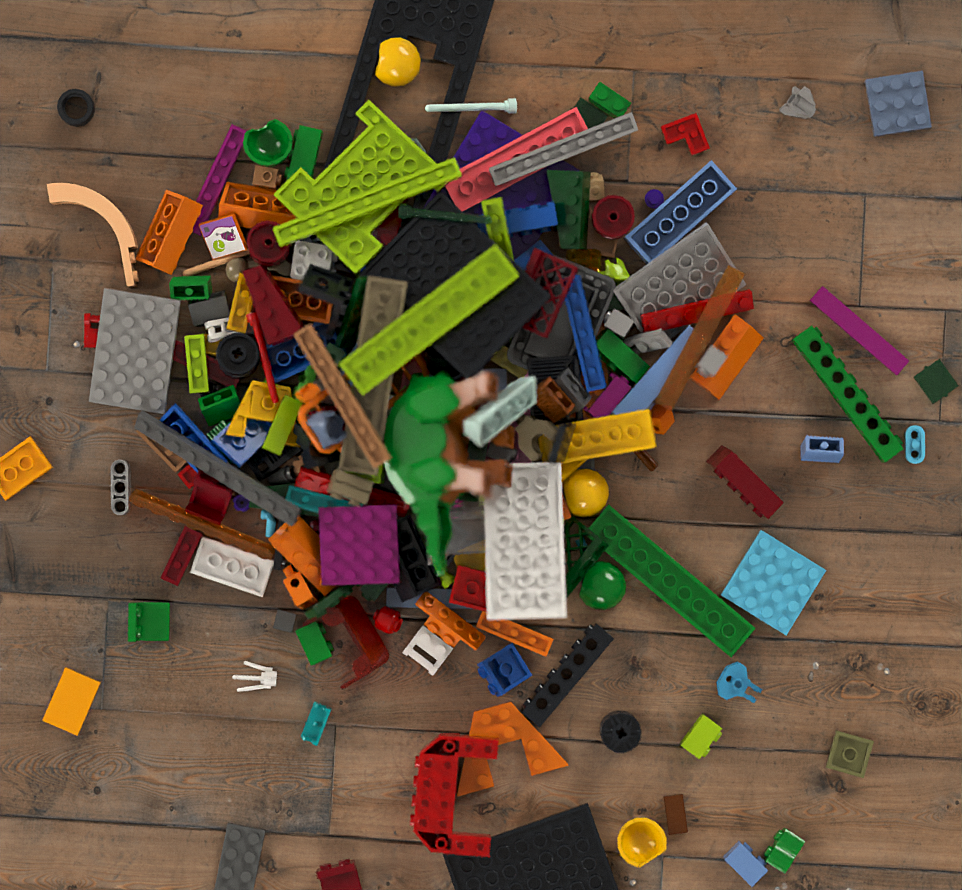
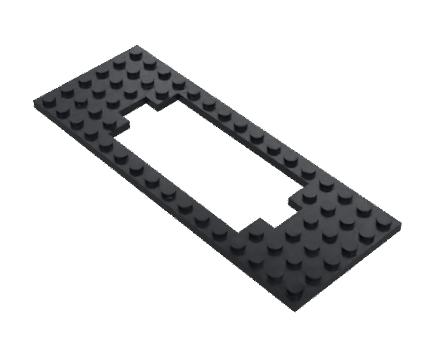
(456, 30)

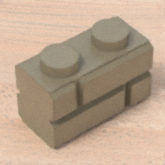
(349, 487)

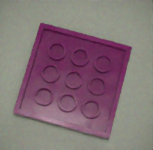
(359, 545)

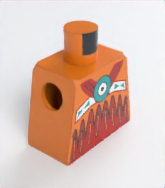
(303, 594)

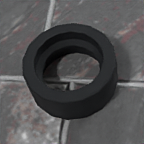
(76, 93)

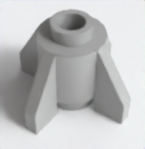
(799, 103)

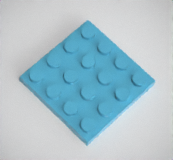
(773, 582)

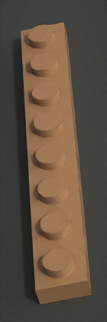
(342, 396)

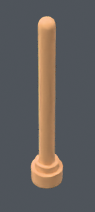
(214, 263)

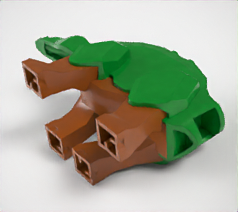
(431, 456)

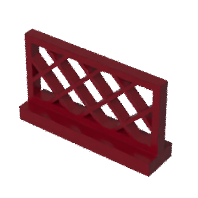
(533, 269)

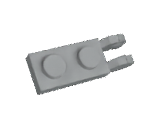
(648, 341)

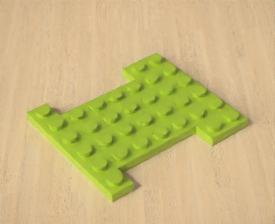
(371, 160)

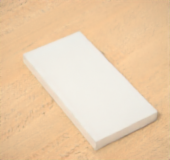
(232, 566)

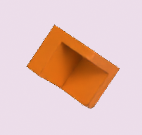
(661, 419)

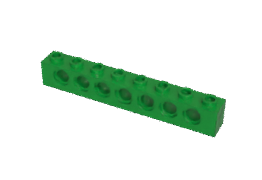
(871, 436)

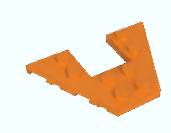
(508, 725)

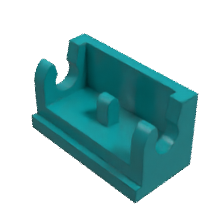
(316, 723)

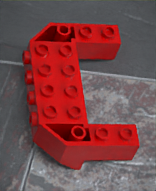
(436, 793)

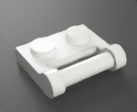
(432, 645)

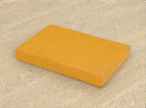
(21, 467)
(71, 701)

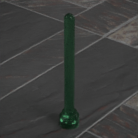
(406, 211)

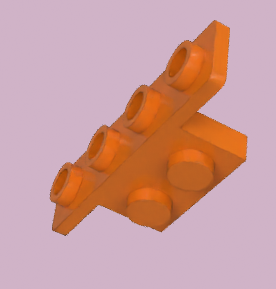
(448, 624)

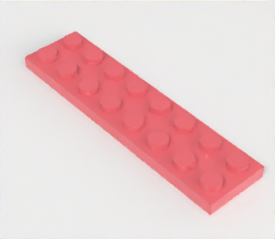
(476, 180)

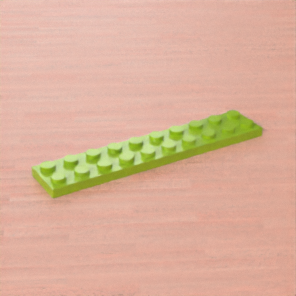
(429, 319)

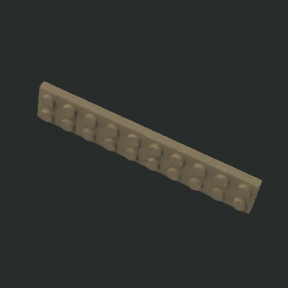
(381, 308)

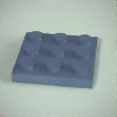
(898, 103)

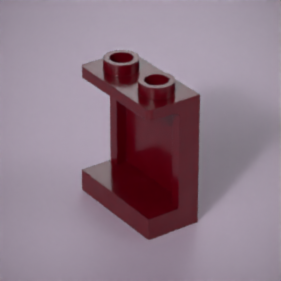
(209, 498)

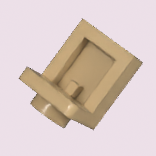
(596, 186)

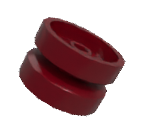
(610, 228)
(266, 255)

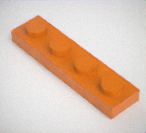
(516, 634)

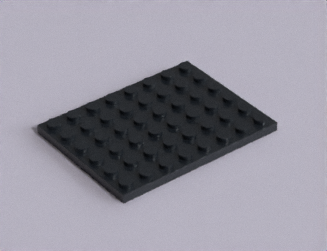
(435, 251)
(540, 855)

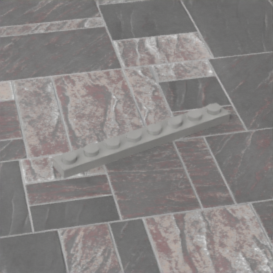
(563, 149)

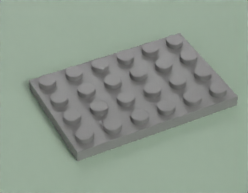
(676, 277)
(134, 350)

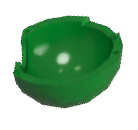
(268, 144)
(603, 586)

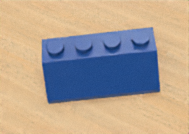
(289, 358)
(180, 422)

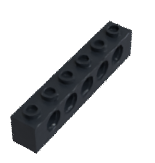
(539, 715)

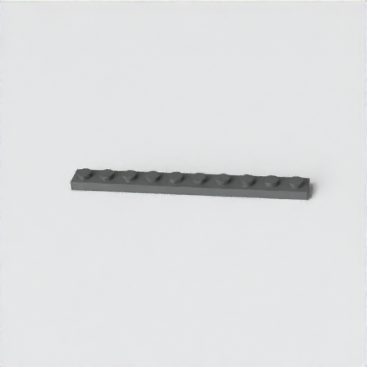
(217, 468)

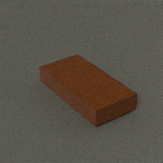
(675, 814)

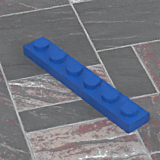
(584, 336)

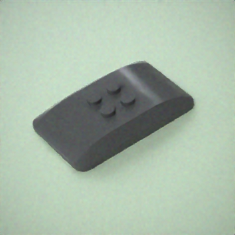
(561, 342)

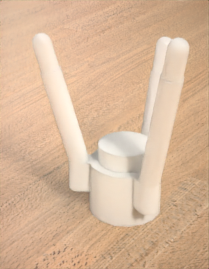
(267, 678)

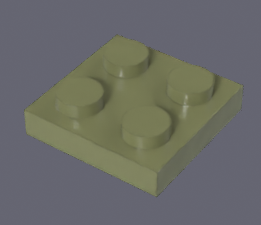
(849, 754)

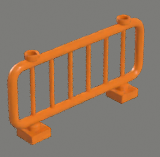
(311, 397)

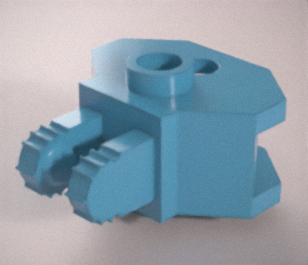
(737, 684)

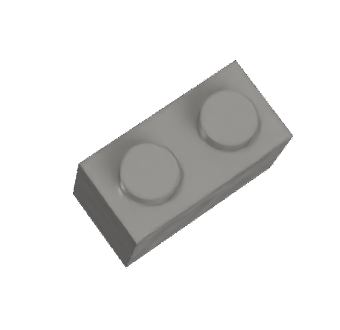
(618, 323)
(710, 362)

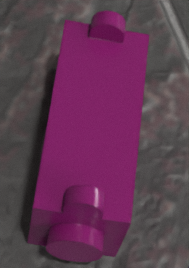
(609, 397)

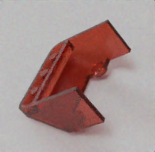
(362, 631)

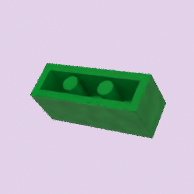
(305, 150)
(620, 357)

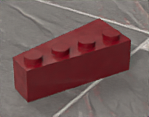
(272, 307)
(745, 482)

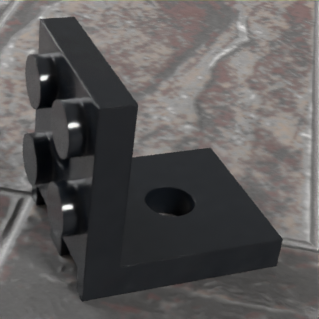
(335, 291)

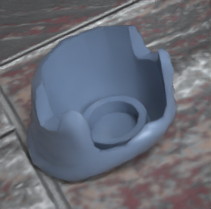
(327, 428)

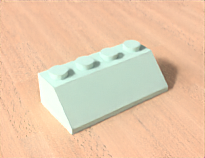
(498, 414)

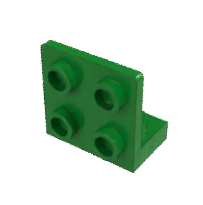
(148, 621)

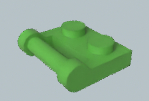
(304, 378)

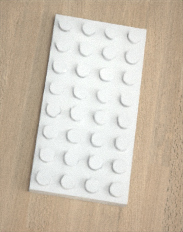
(526, 545)

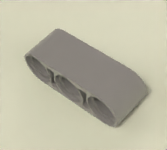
(116, 477)

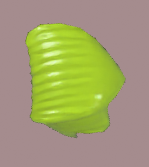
(615, 271)

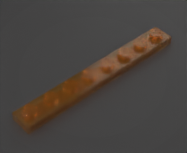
(699, 337)
(178, 514)

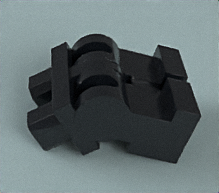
(311, 456)

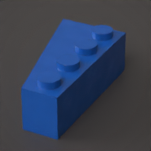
(528, 219)

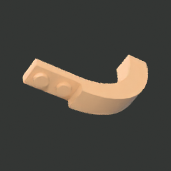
(75, 194)

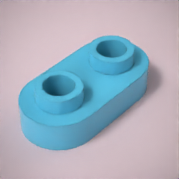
(916, 444)

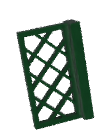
(587, 557)

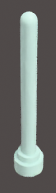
(508, 105)

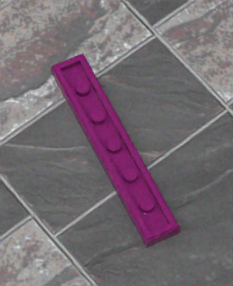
(219, 174)
(859, 330)

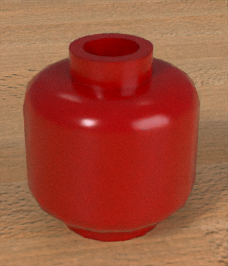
(387, 620)

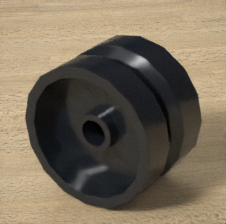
(246, 363)

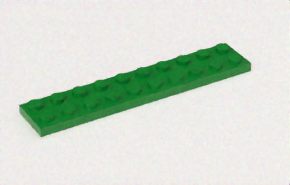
(671, 581)

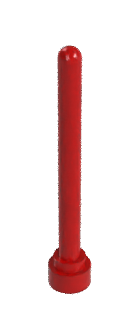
(253, 319)

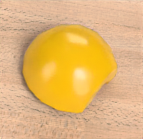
(397, 62)
(585, 492)
(641, 841)

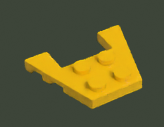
(258, 406)

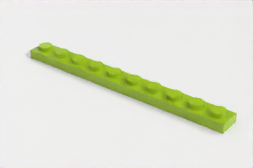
(367, 202)

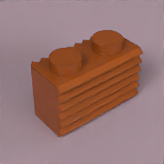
(553, 400)

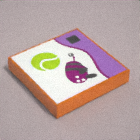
(223, 236)

